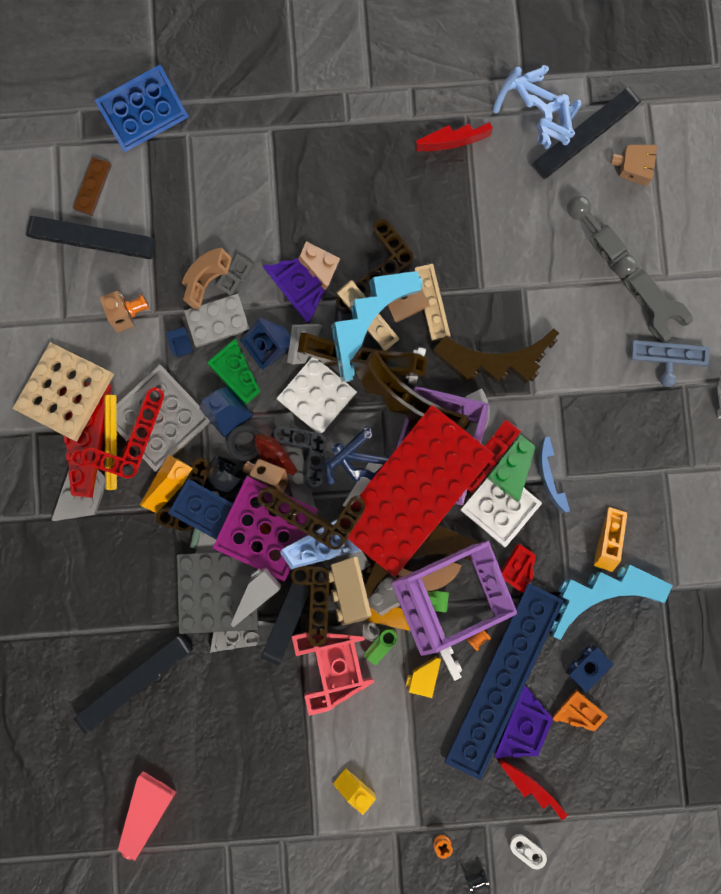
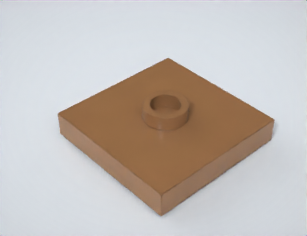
(408, 305)

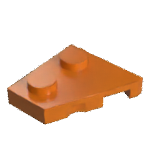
(580, 712)

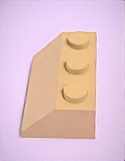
(349, 591)

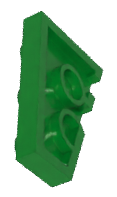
(234, 372)
(513, 468)

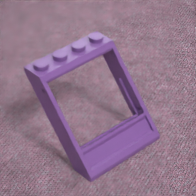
(475, 411)
(421, 614)

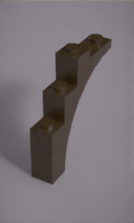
(467, 361)
(398, 362)
(399, 398)
(438, 542)

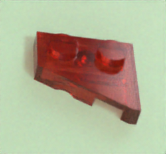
(272, 452)

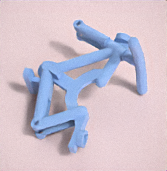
(559, 103)

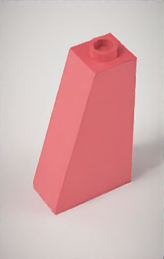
(145, 811)

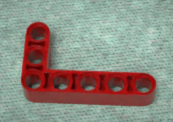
(132, 440)

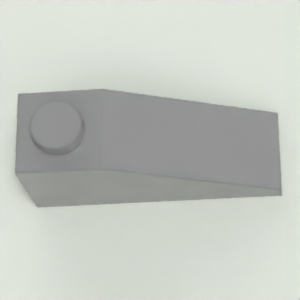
(259, 589)

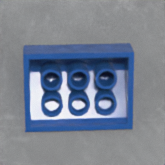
(141, 108)

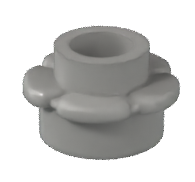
(370, 631)

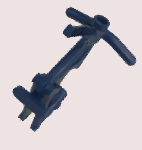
(343, 453)

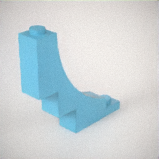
(350, 334)

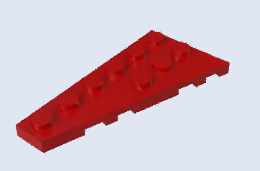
(82, 476)

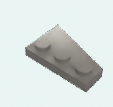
(237, 639)

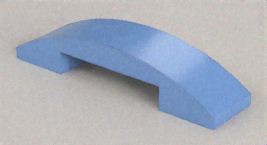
(558, 500)

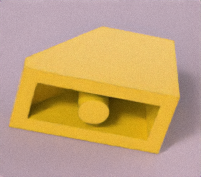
(424, 678)
(354, 791)

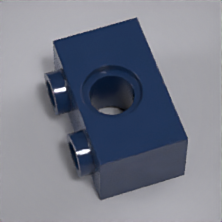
(600, 666)

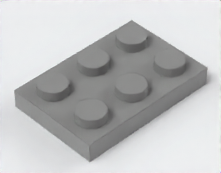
(217, 320)

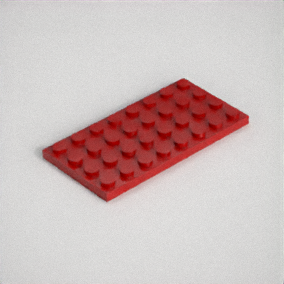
(416, 489)

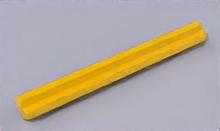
(110, 439)

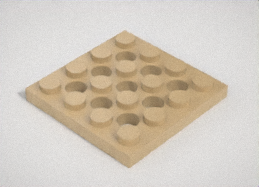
(45, 371)

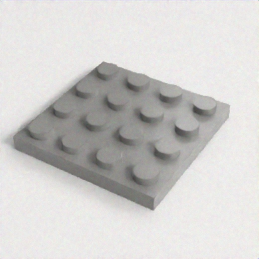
(175, 424)

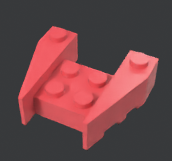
(337, 668)

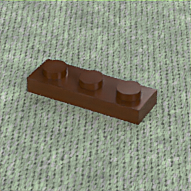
(92, 186)

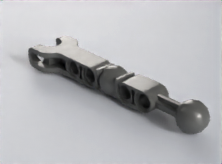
(626, 267)

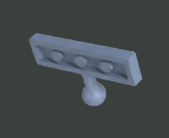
(670, 355)

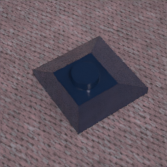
(266, 342)
(225, 410)

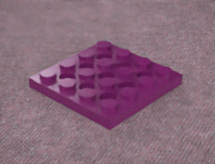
(252, 533)

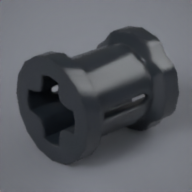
(477, 882)

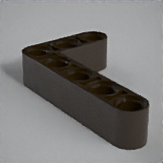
(394, 260)
(312, 518)

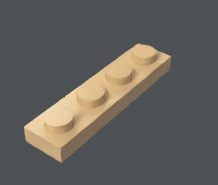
(435, 312)
(378, 328)

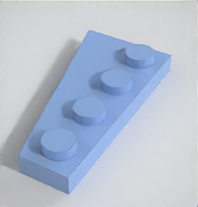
(311, 551)

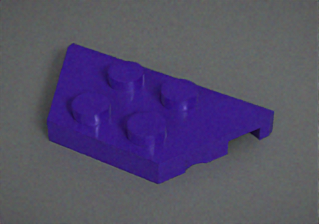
(297, 285)
(525, 728)

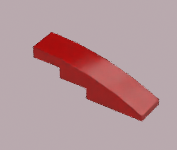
(449, 139)
(498, 445)
(528, 785)

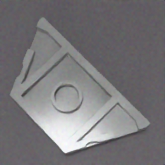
(75, 507)

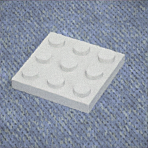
(316, 395)
(498, 512)

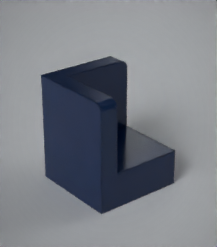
(179, 342)

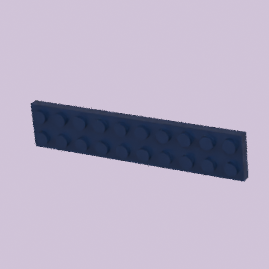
(503, 681)

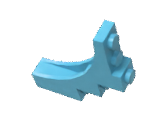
(579, 597)

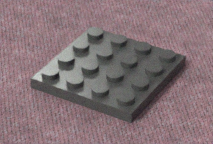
(211, 592)

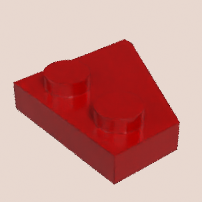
(519, 568)

